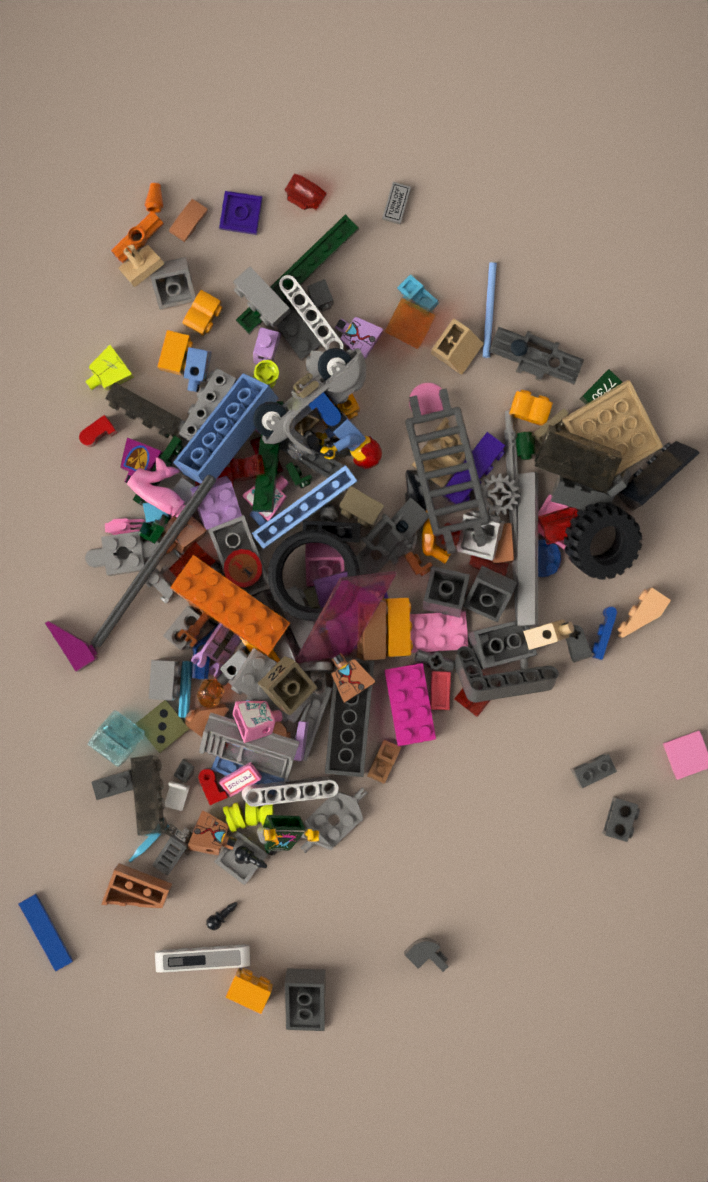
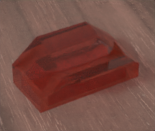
(304, 193)

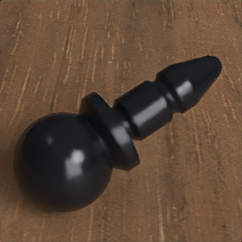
(243, 854)
(214, 921)

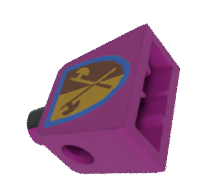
(137, 456)

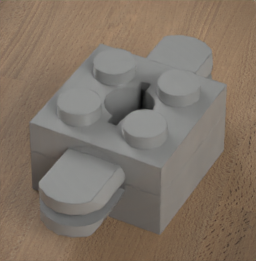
(121, 553)

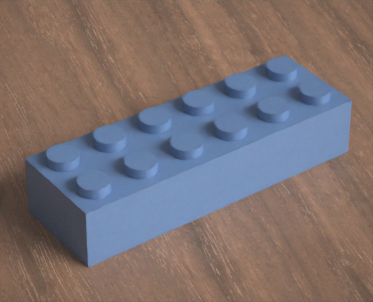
(224, 430)

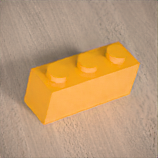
(399, 627)

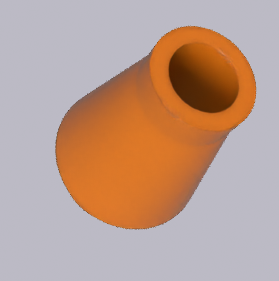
(154, 198)

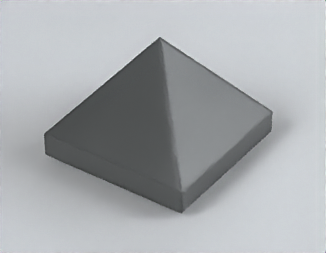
(184, 771)

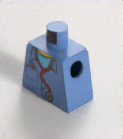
(201, 360)

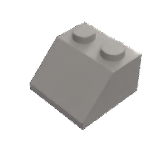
(173, 284)

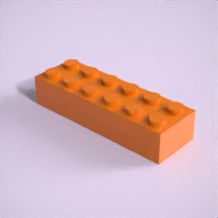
(230, 605)

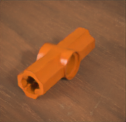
(146, 228)

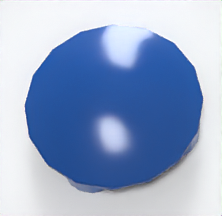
(548, 558)

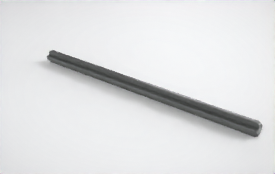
(153, 561)

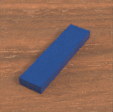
(45, 932)

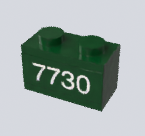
(601, 386)

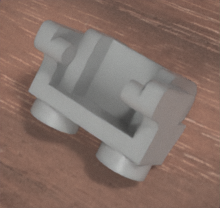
(161, 584)

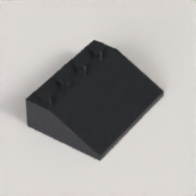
(656, 474)

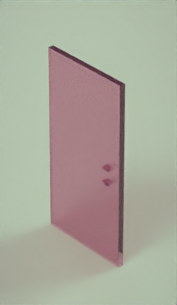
(345, 616)

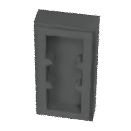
(619, 482)

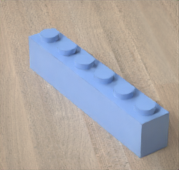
(304, 507)

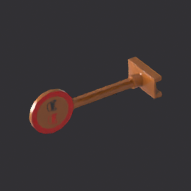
(242, 569)

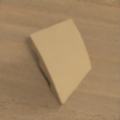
(445, 461)

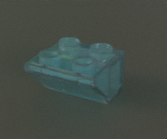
(116, 738)

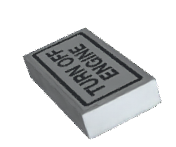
(396, 203)

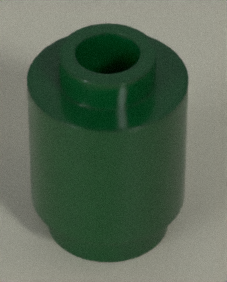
(525, 445)

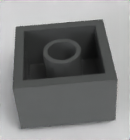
(445, 591)
(489, 594)

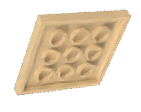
(617, 422)

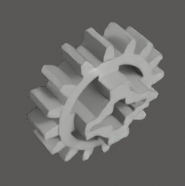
(499, 485)

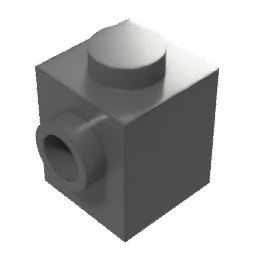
(320, 295)

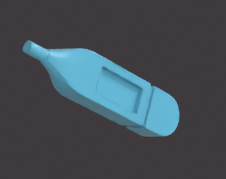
(144, 846)

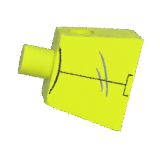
(107, 370)

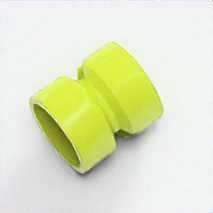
(266, 372)
(257, 814)

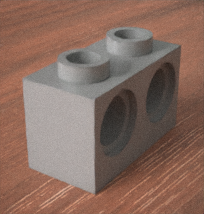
(182, 623)

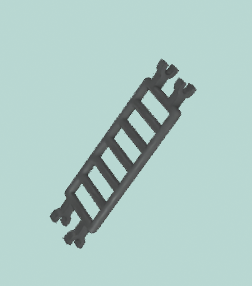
(424, 476)

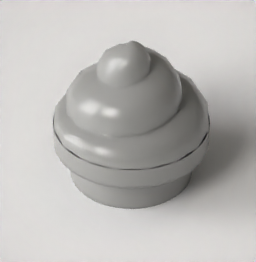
(328, 513)

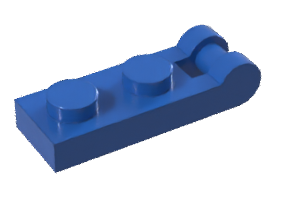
(604, 632)

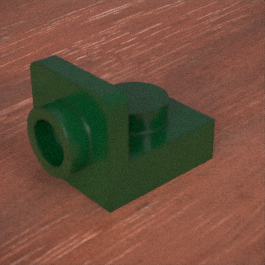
(295, 472)
(153, 531)

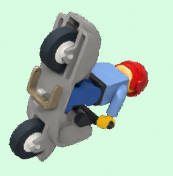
(338, 378)

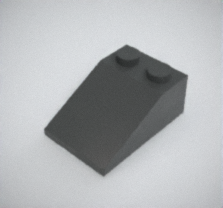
(500, 644)
(305, 999)

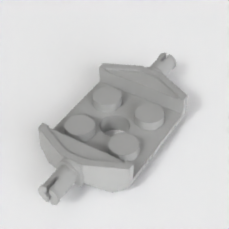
(349, 813)

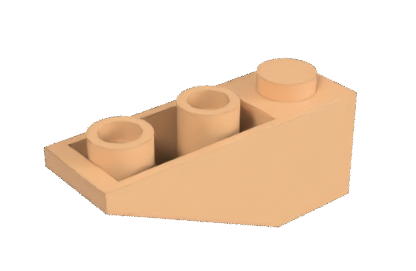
(648, 609)

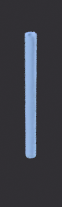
(489, 309)

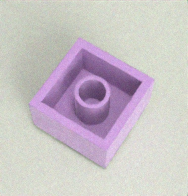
(219, 504)

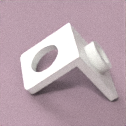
(176, 795)

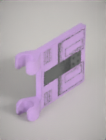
(219, 648)

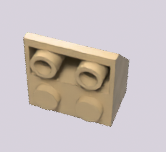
(457, 346)

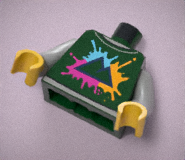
(283, 832)

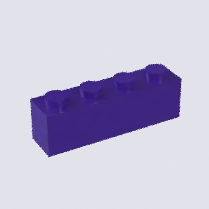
(484, 454)

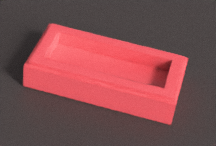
(440, 690)

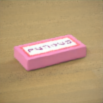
(240, 779)

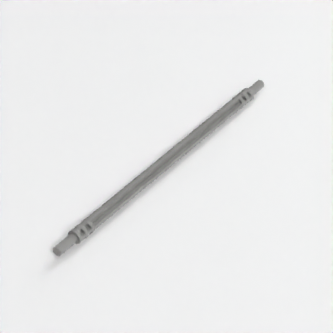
(512, 472)

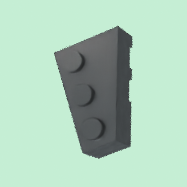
(576, 494)

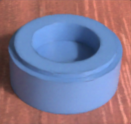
(258, 518)

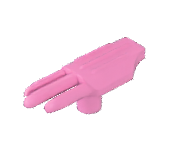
(122, 526)

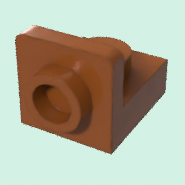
(414, 562)

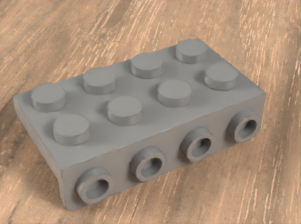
(248, 676)

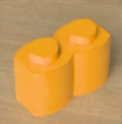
(202, 313)
(530, 408)

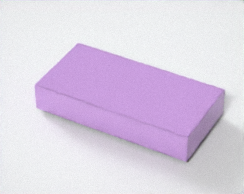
(301, 737)

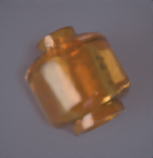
(210, 693)

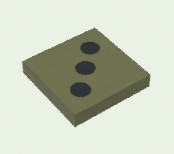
(162, 726)

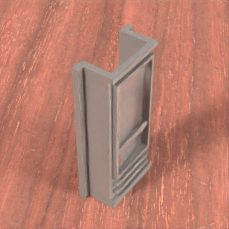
(268, 754)

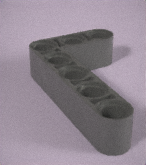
(500, 685)

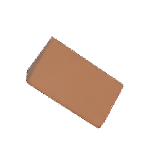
(505, 546)

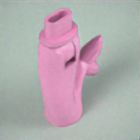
(160, 497)

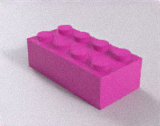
(410, 704)

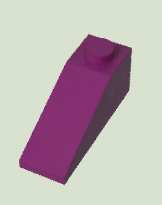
(76, 650)

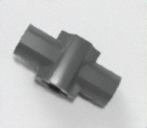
(443, 663)

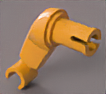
(429, 544)

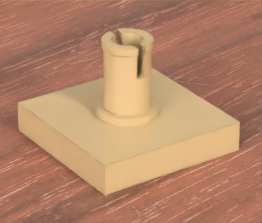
(140, 264)

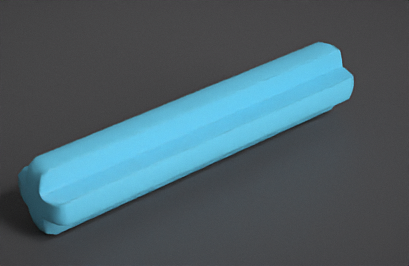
(185, 689)

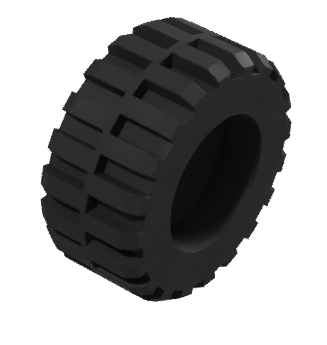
(621, 552)

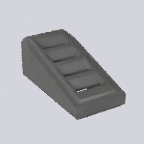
(170, 855)

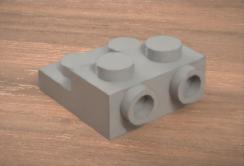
(492, 534)

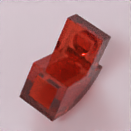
(247, 468)

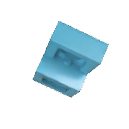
(415, 290)

